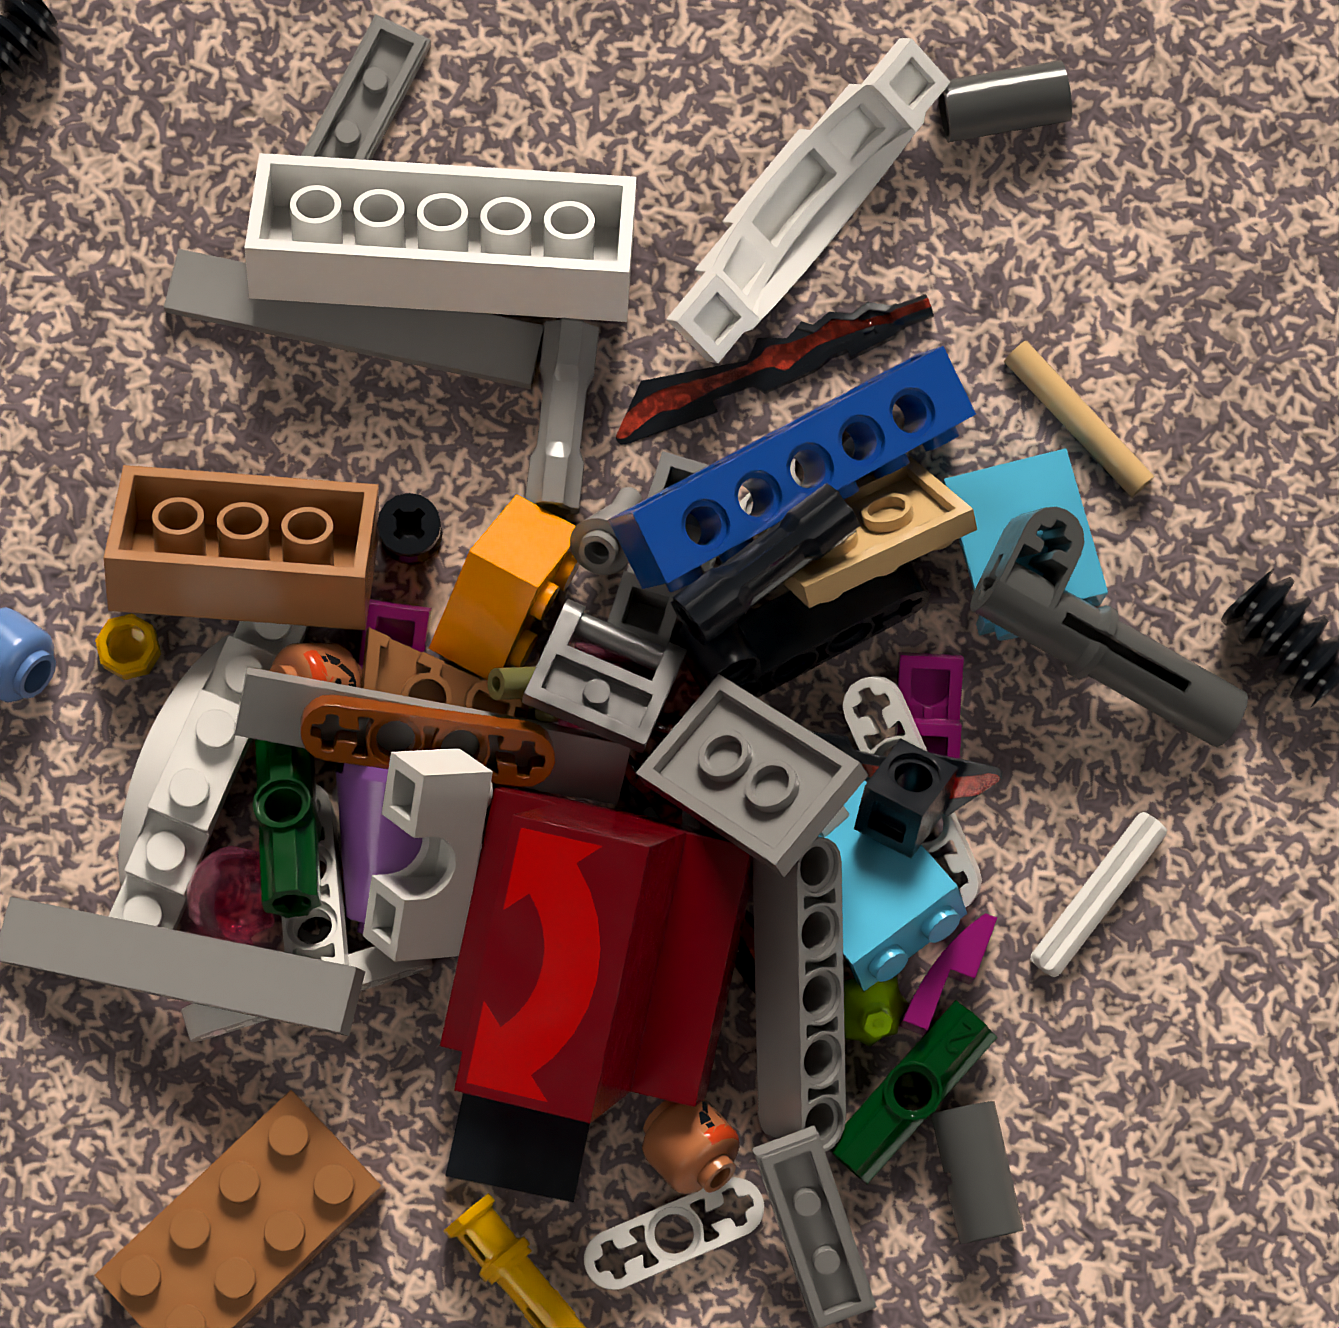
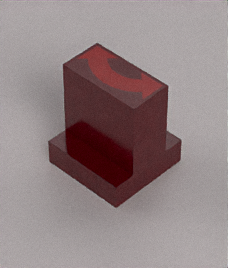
(594, 956)

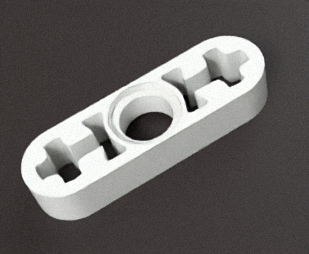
(622, 1238)

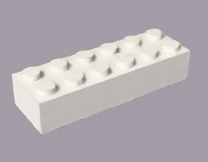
(441, 237)

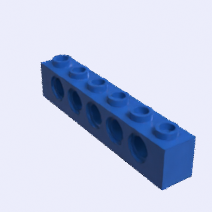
(655, 529)

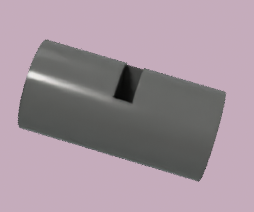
(1005, 101)
(980, 1172)

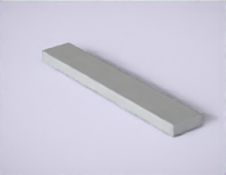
(446, 341)
(274, 702)
(181, 966)

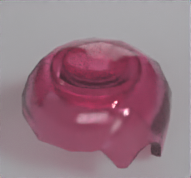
(227, 896)

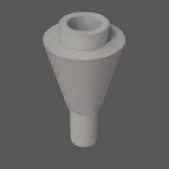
(594, 540)

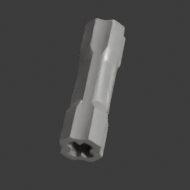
(566, 372)

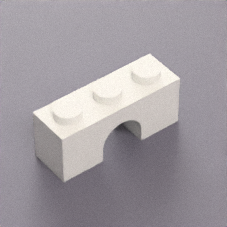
(426, 905)

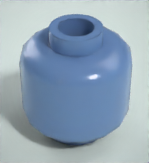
(25, 657)

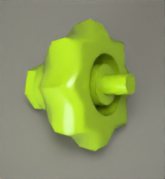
(872, 1012)

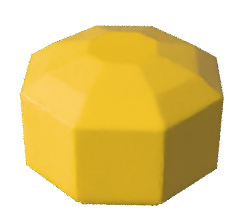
(128, 646)

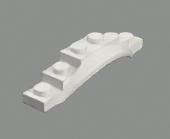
(806, 199)
(188, 774)

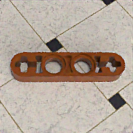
(430, 729)

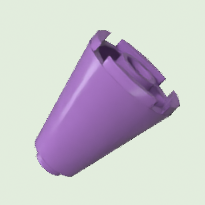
(368, 838)

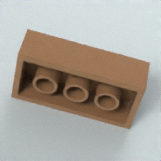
(242, 547)
(243, 1225)

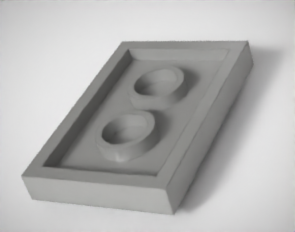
(752, 775)

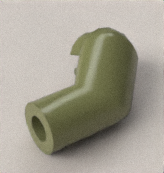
(511, 684)

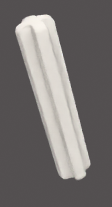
(1098, 894)

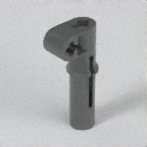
(1093, 638)

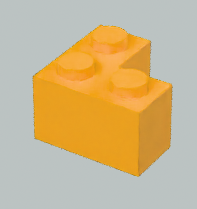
(505, 586)

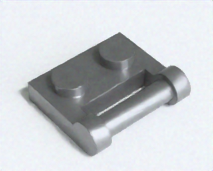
(597, 692)

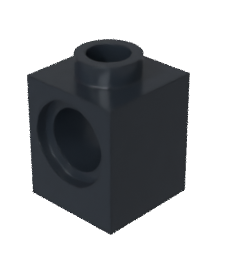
(905, 798)

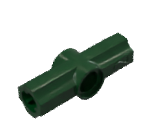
(291, 847)
(941, 1061)

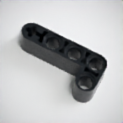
(790, 638)

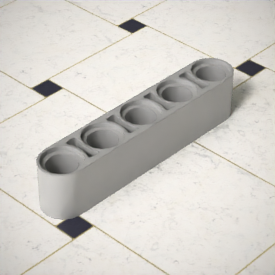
(800, 995)

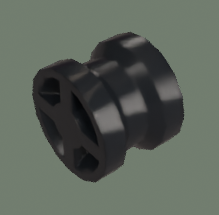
(416, 539)

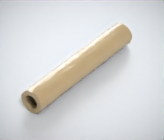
(1079, 418)

